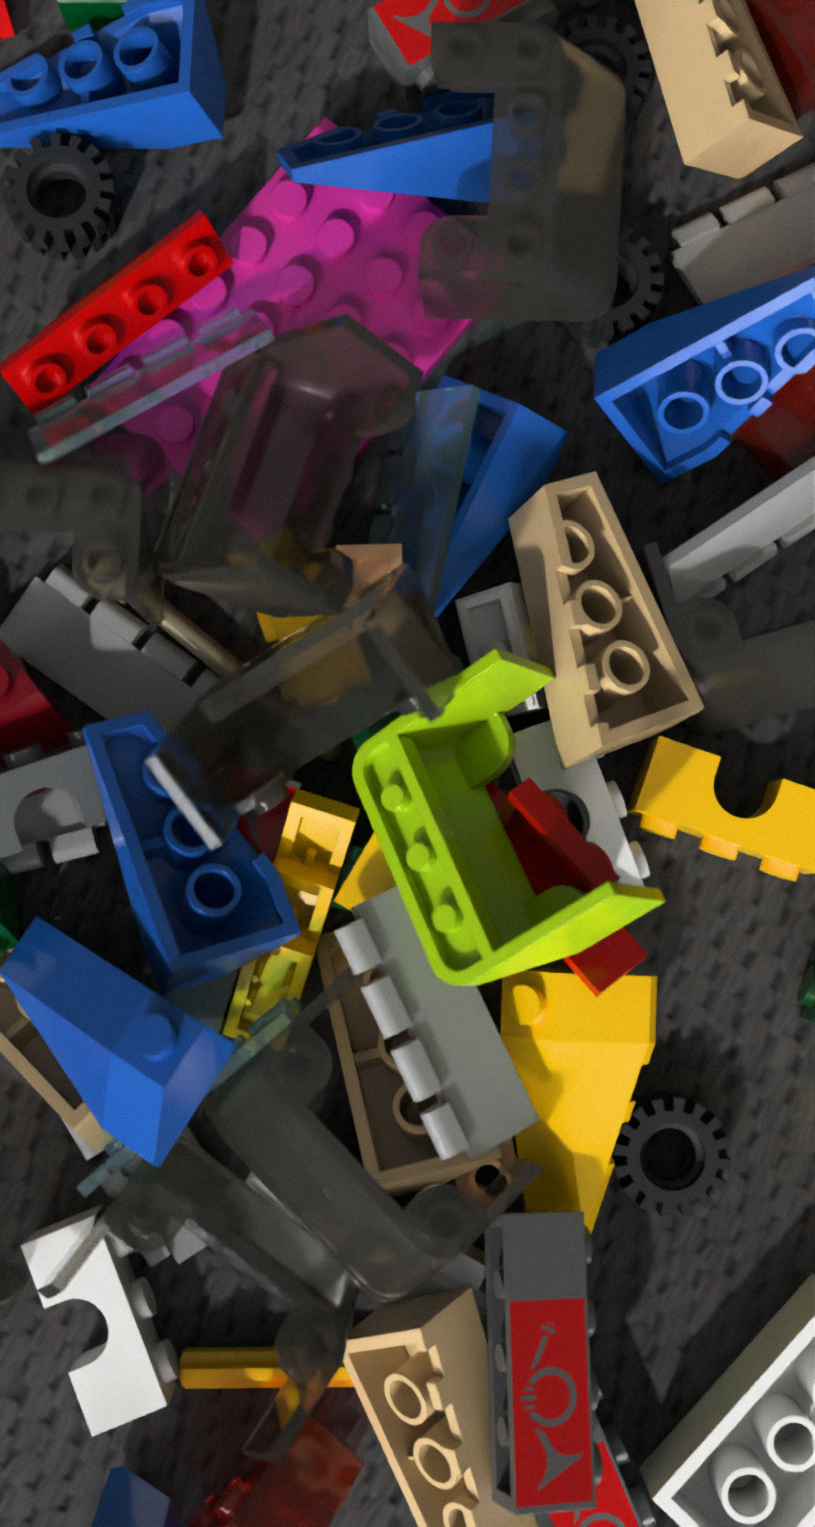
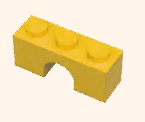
(678, 794)

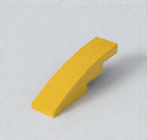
(309, 867)

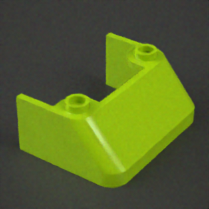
(450, 846)

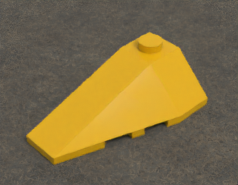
(579, 1072)

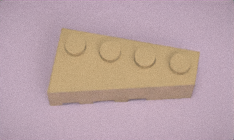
(718, 84)
(596, 624)
(427, 1397)

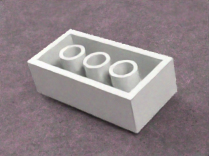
(751, 1437)

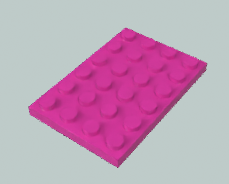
(300, 261)

